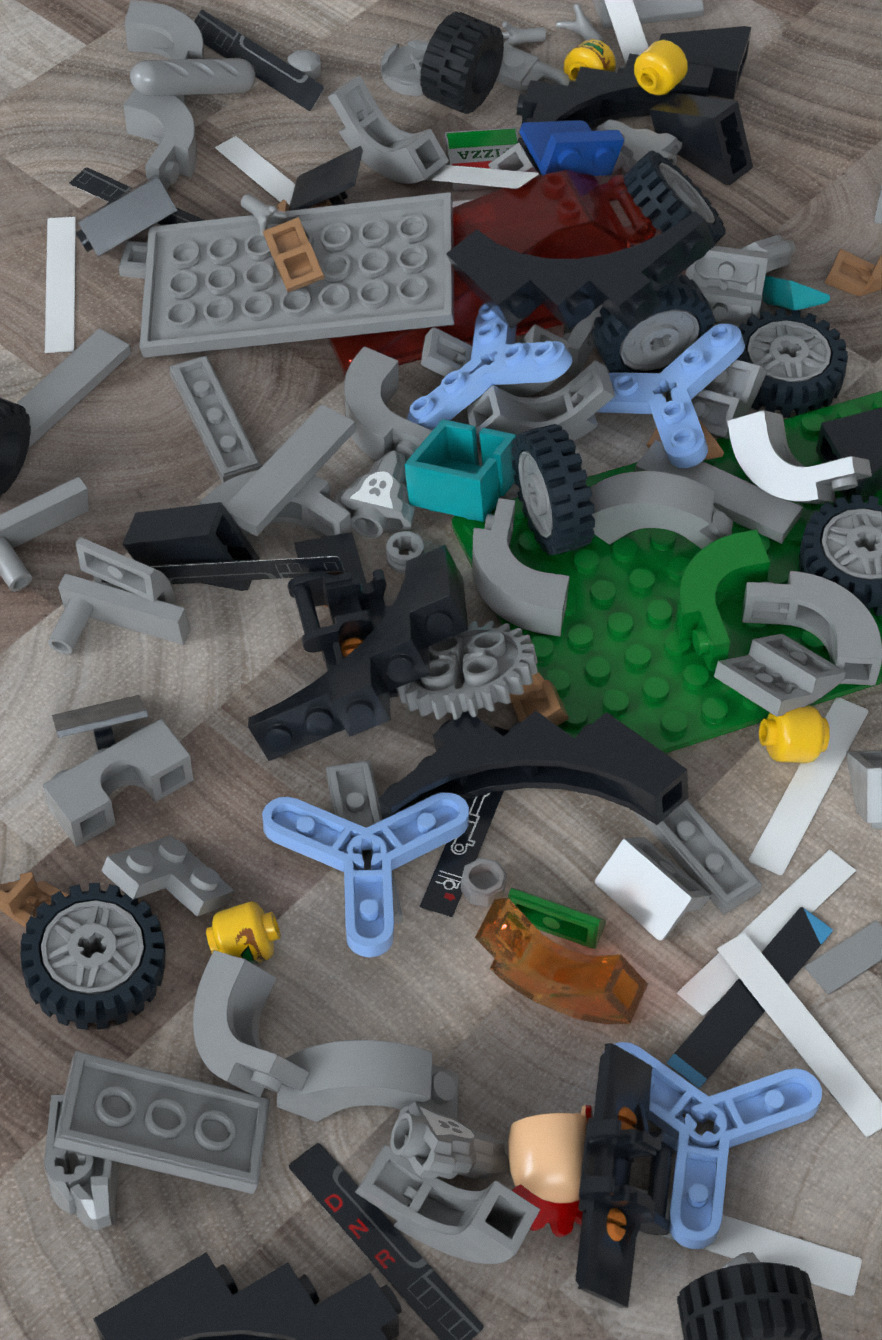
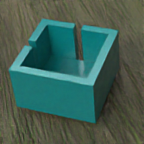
(447, 473)

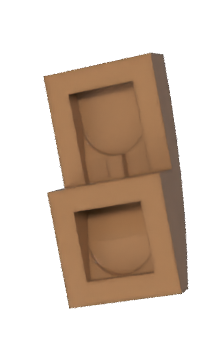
(293, 255)

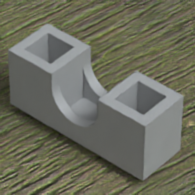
(145, 759)

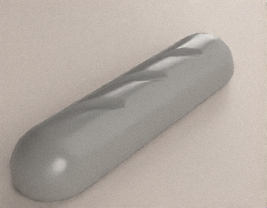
(192, 76)

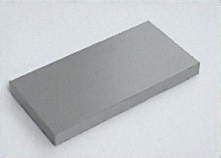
(163, 1122)

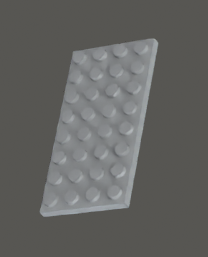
(220, 287)

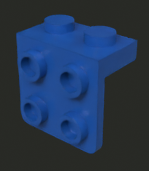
(572, 147)

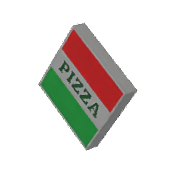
(477, 149)

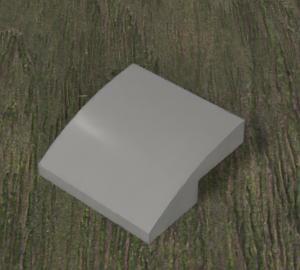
(731, 282)
(727, 396)
(123, 572)
(779, 674)

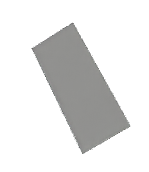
(848, 958)

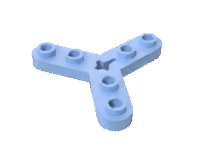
(493, 362)
(684, 378)
(340, 845)
(737, 1116)

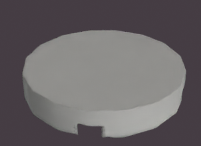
(403, 67)

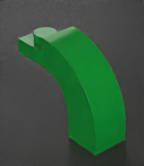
(709, 579)

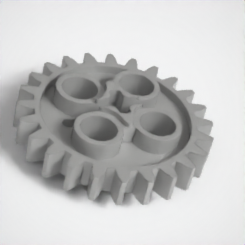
(485, 660)

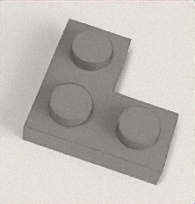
(169, 866)

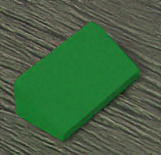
(559, 919)

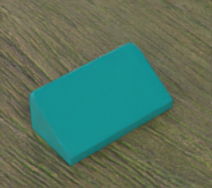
(791, 294)

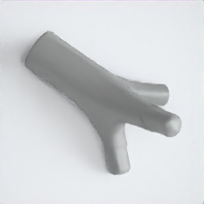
(581, 25)
(518, 36)
(261, 211)

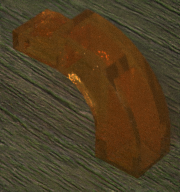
(572, 983)

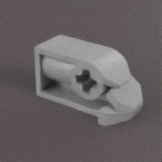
(79, 1180)

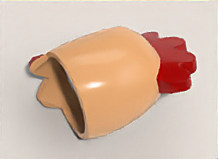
(547, 1166)

